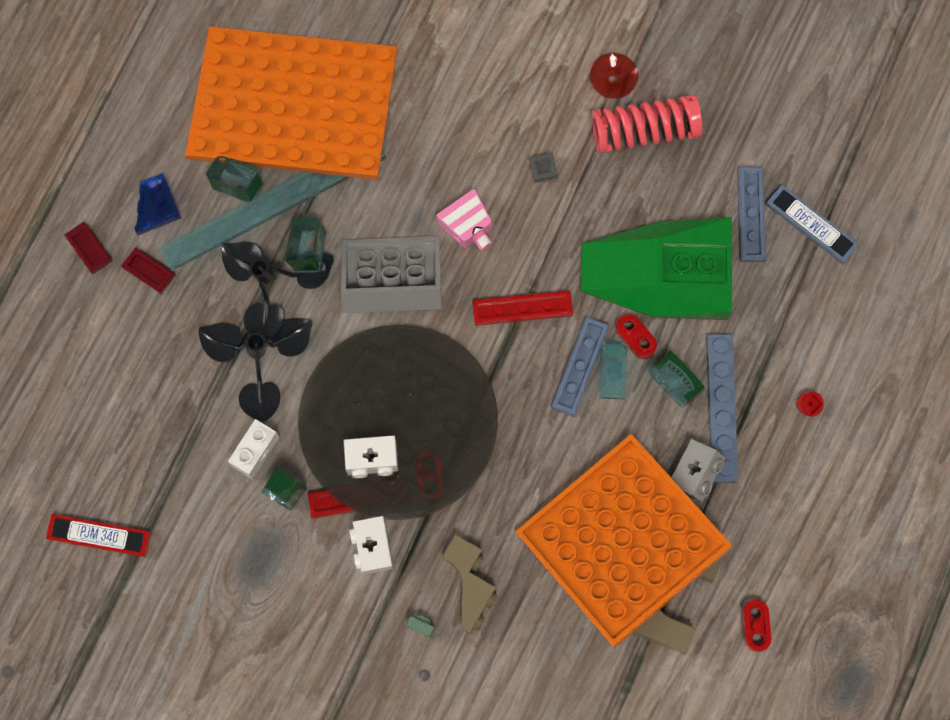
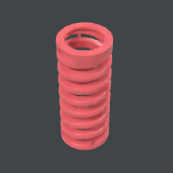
(689, 103)

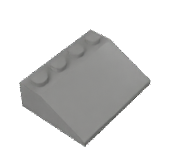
(391, 274)

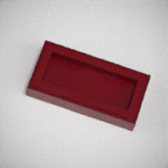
(88, 248)
(148, 271)

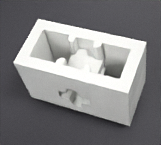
(253, 449)
(359, 450)
(374, 530)

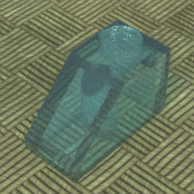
(613, 369)

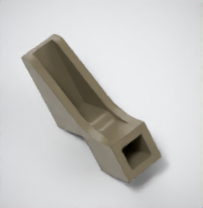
(475, 592)

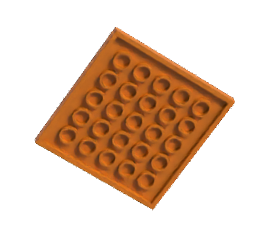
(623, 540)

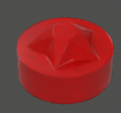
(810, 403)

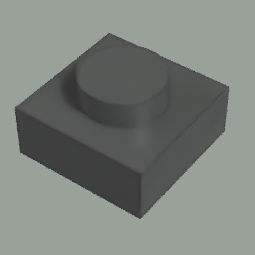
(543, 167)

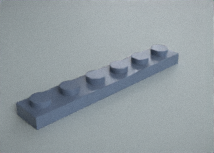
(722, 404)

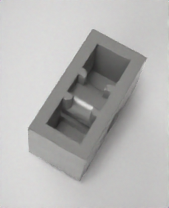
(696, 458)

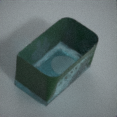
(230, 168)
(308, 226)
(676, 379)
(283, 489)

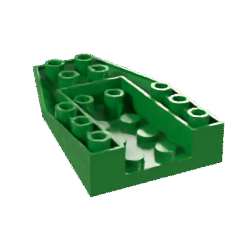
(664, 269)

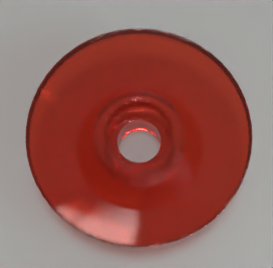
(617, 66)

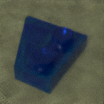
(155, 205)

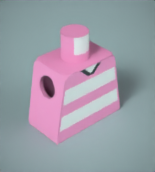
(467, 221)

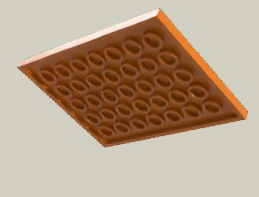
(292, 102)

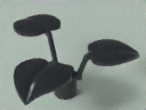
(246, 259)
(223, 339)

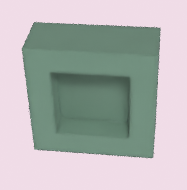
(420, 625)

